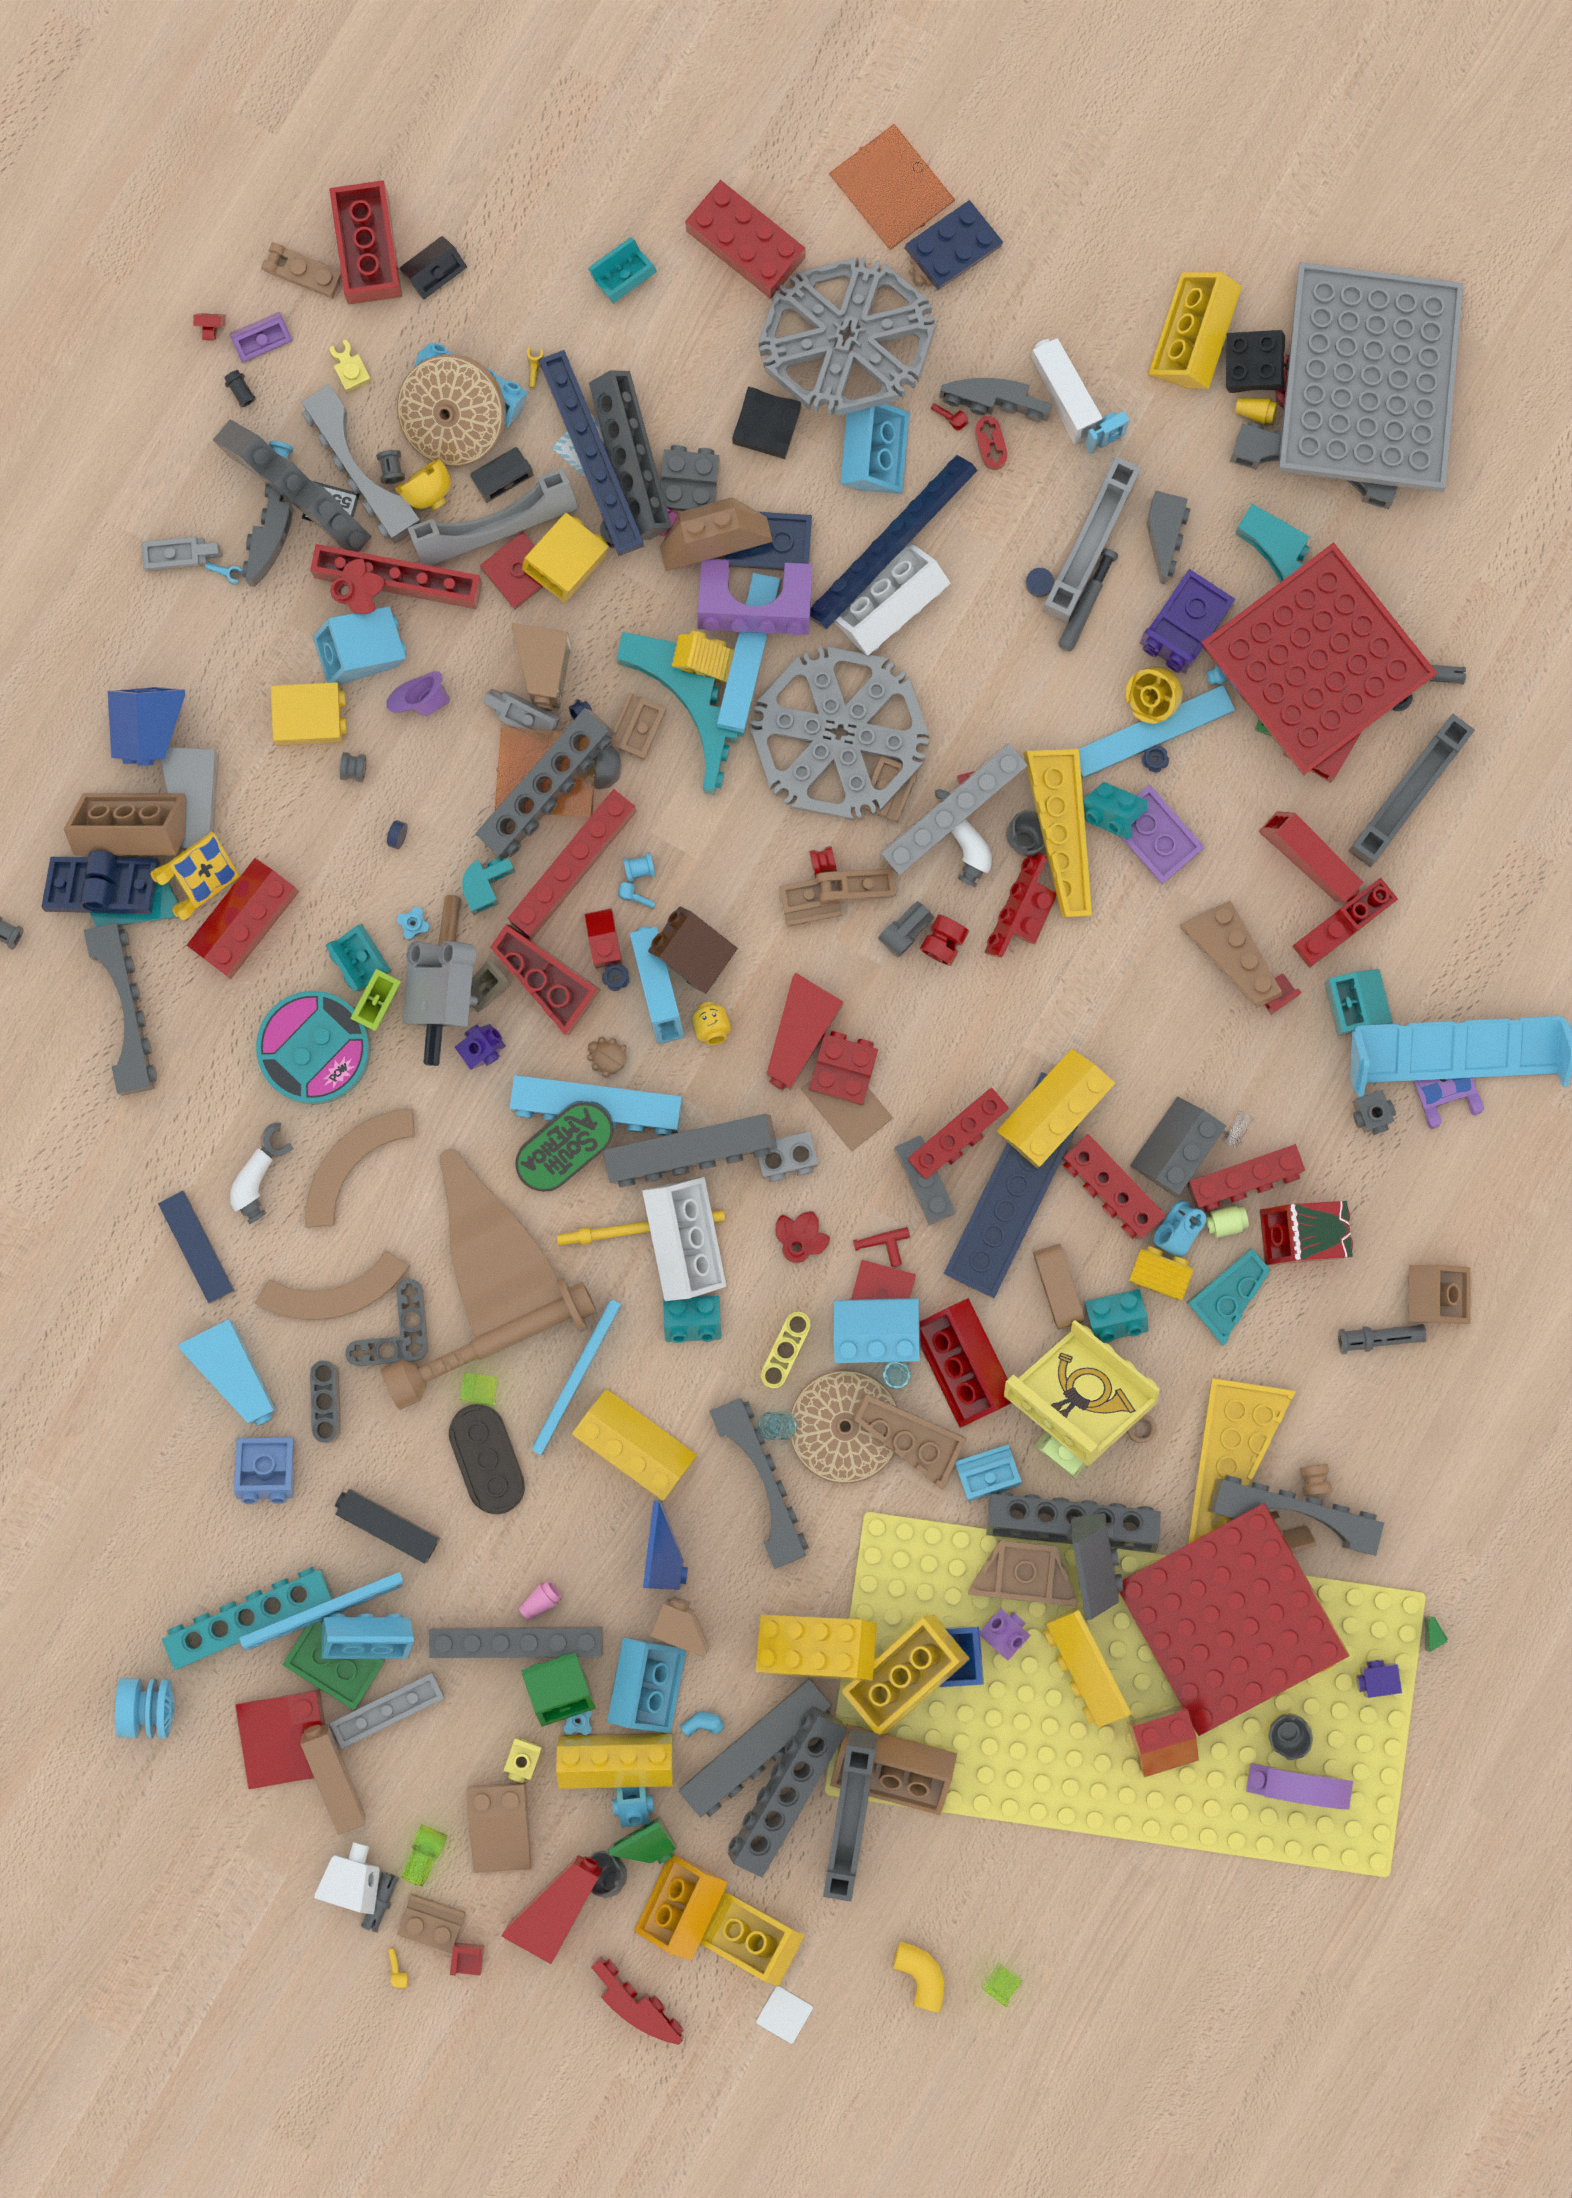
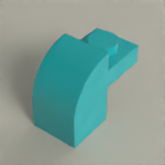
(477, 883)

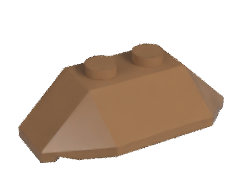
(713, 532)

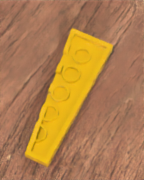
(1060, 811)

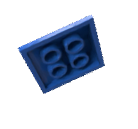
(663, 1560)

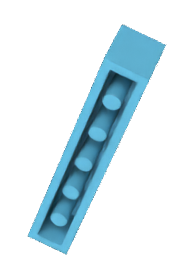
(625, 1106)

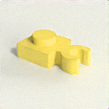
(350, 369)

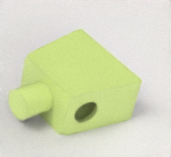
(1060, 1455)

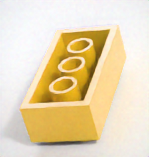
(816, 1647)
(906, 1674)

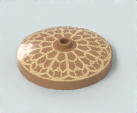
(470, 397)
(818, 1437)

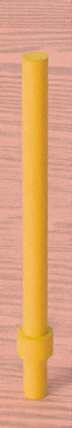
(586, 1236)

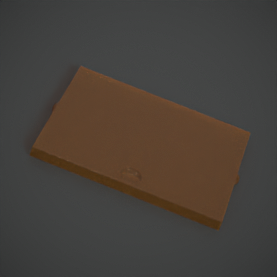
(892, 186)
(521, 751)

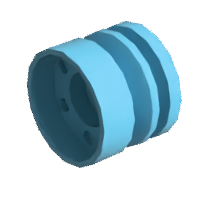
(139, 1707)

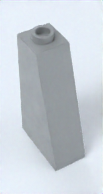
(195, 775)

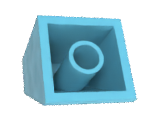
(359, 645)

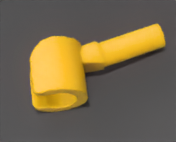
(534, 363)
(398, 1979)

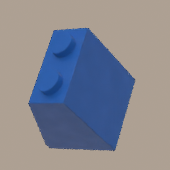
(143, 722)

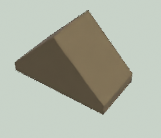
(488, 985)

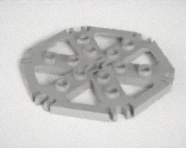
(833, 324)
(863, 739)

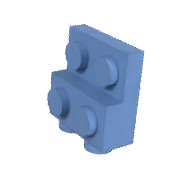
(264, 1469)

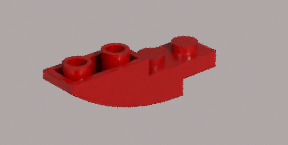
(1345, 922)
(644, 2013)

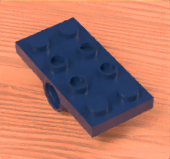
(100, 884)

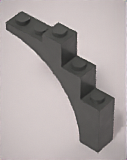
(293, 484)

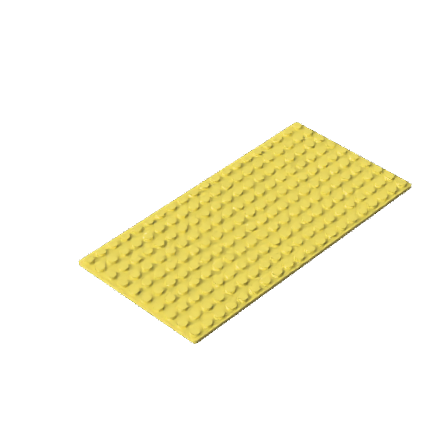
(1041, 1763)

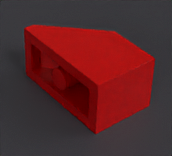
(603, 938)

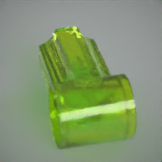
(426, 1848)

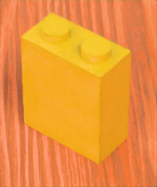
(565, 557)
(308, 714)

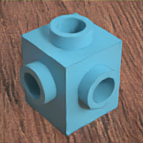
(633, 1806)

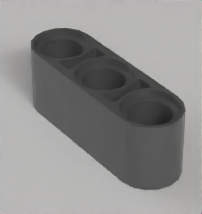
(329, 1387)

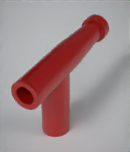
(890, 1239)

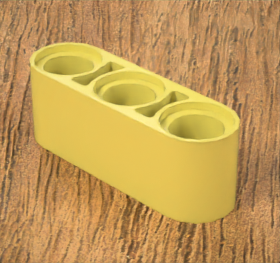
(795, 1340)

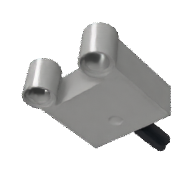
(438, 994)

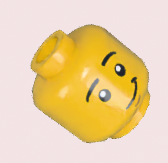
(711, 1023)

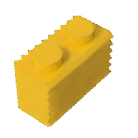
(703, 656)
(1161, 1274)

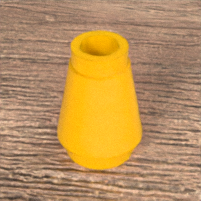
(1257, 409)

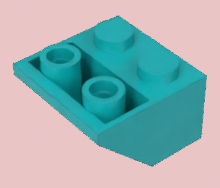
(1357, 1000)

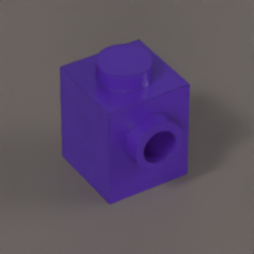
(1379, 1679)

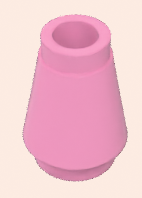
(540, 1600)

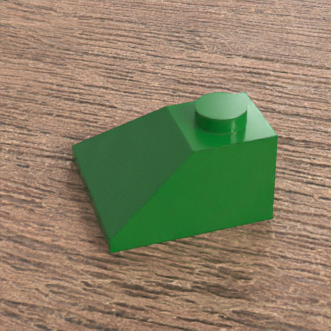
(646, 1844)

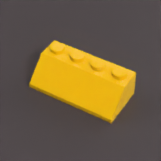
(1195, 329)
(1055, 1107)
(634, 1444)
(1087, 1668)
(615, 1761)

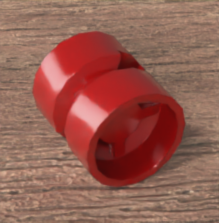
(945, 938)

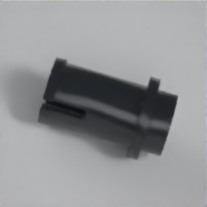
(240, 389)

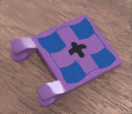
(1442, 1091)

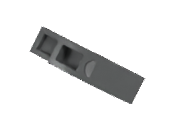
(985, 393)
(267, 541)

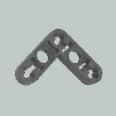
(400, 1343)

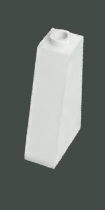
(1066, 390)

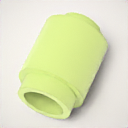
(1227, 1221)

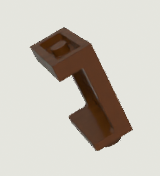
(692, 949)

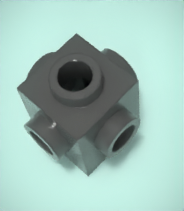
(1378, 1103)

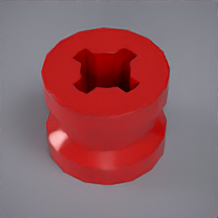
(823, 861)

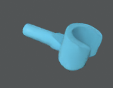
(224, 571)
(626, 892)

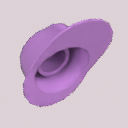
(421, 695)

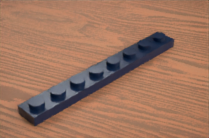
(591, 453)
(892, 541)

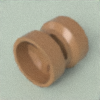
(1315, 1478)

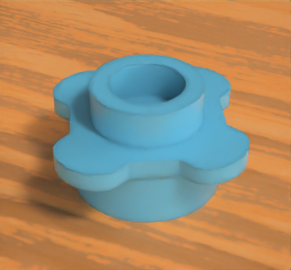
(420, 926)
(583, 1727)

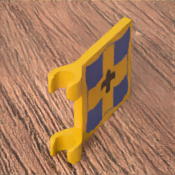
(201, 873)

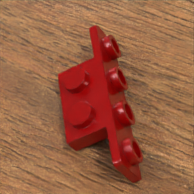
(1024, 910)
(959, 1132)

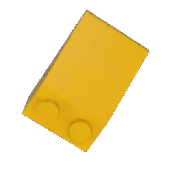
(752, 1939)

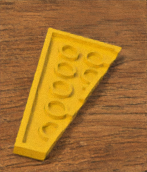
(1234, 1441)

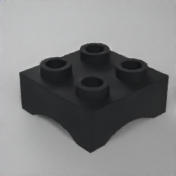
(1255, 361)
(766, 423)

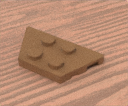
(1024, 1574)

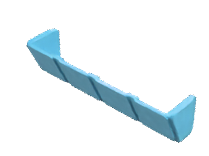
(1461, 1050)

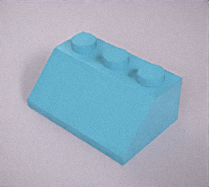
(875, 449)
(876, 1330)
(366, 1637)
(646, 1685)

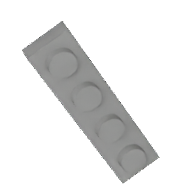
(387, 1710)

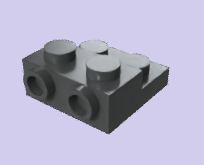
(689, 477)

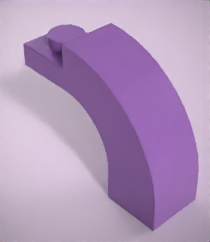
(1299, 1787)

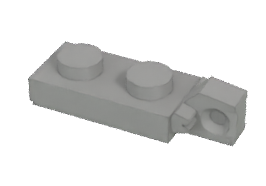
(177, 553)
(520, 712)

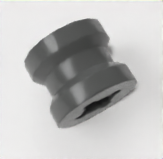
(353, 767)

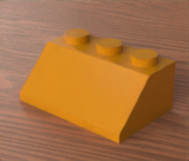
(681, 1907)

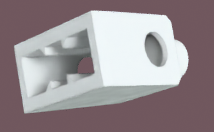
(350, 1881)

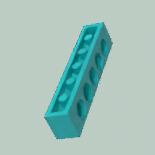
(183, 1654)

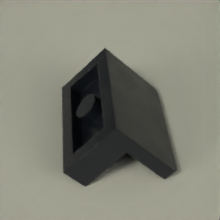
(433, 267)
(502, 474)

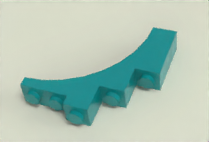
(1274, 540)
(694, 691)

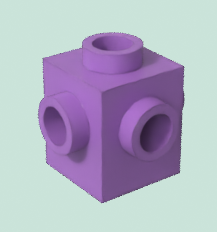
(1005, 1633)

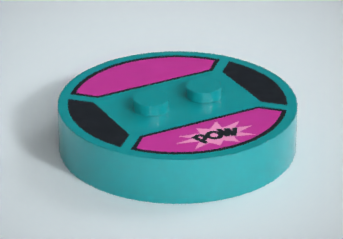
(312, 1048)

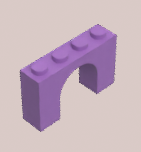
(784, 615)

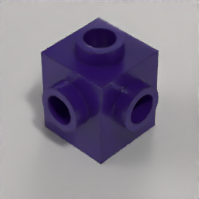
(480, 1046)

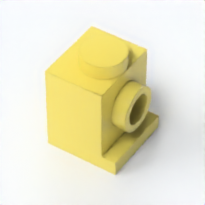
(526, 1749)

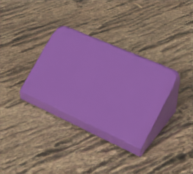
(260, 337)

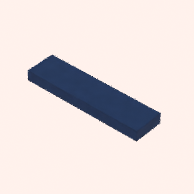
(196, 1247)

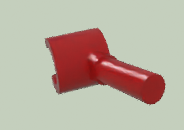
(957, 421)

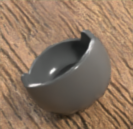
(607, 768)
(1025, 833)
(1290, 1736)
(612, 1876)

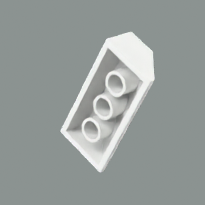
(892, 599)
(684, 1239)

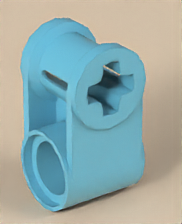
(1179, 1231)

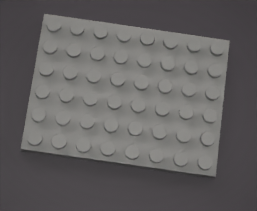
(1371, 377)

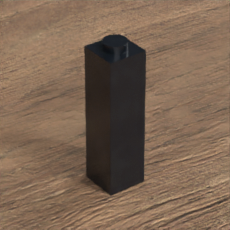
(386, 1525)

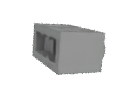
(785, 1150)

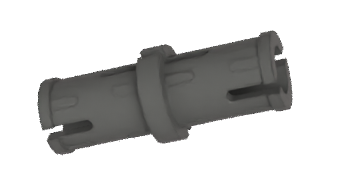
(384, 1892)

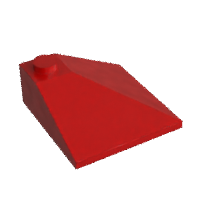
(272, 1737)

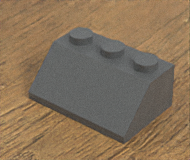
(1178, 1146)
(1096, 1563)

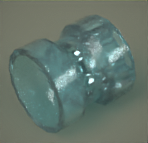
(896, 1375)
(777, 1425)

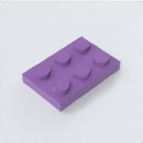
(1161, 838)

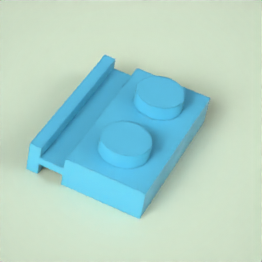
(1111, 429)
(988, 1473)

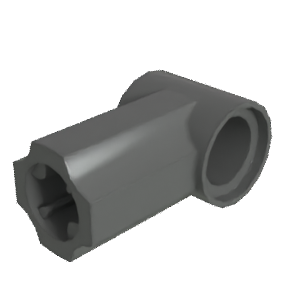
(901, 934)

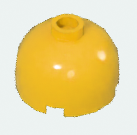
(426, 486)
(1154, 694)

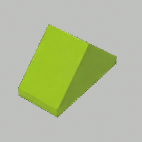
(376, 1000)

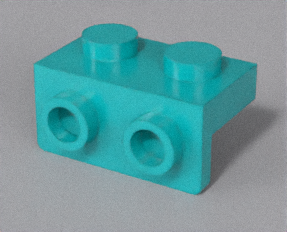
(621, 270)
(1113, 809)
(357, 957)
(1117, 1316)
(692, 1319)

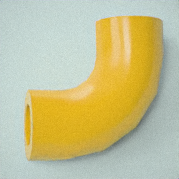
(926, 1974)

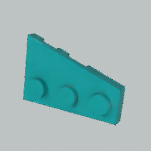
(162, 909)
(1228, 1294)

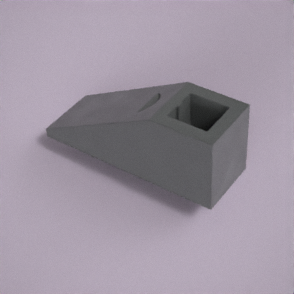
(1163, 526)

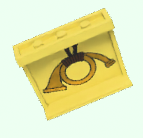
(1083, 1394)

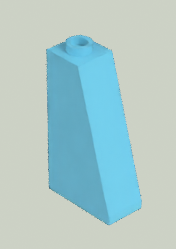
(657, 987)
(230, 1369)

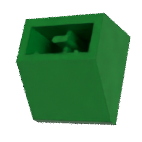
(558, 1689)

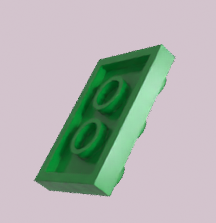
(340, 1678)

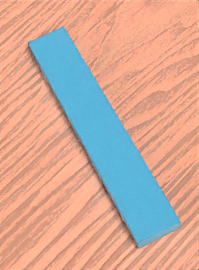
(746, 660)
(1145, 735)
(576, 1377)
(319, 1612)

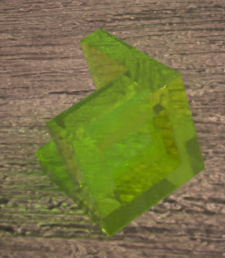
(479, 1388)
(1001, 1984)

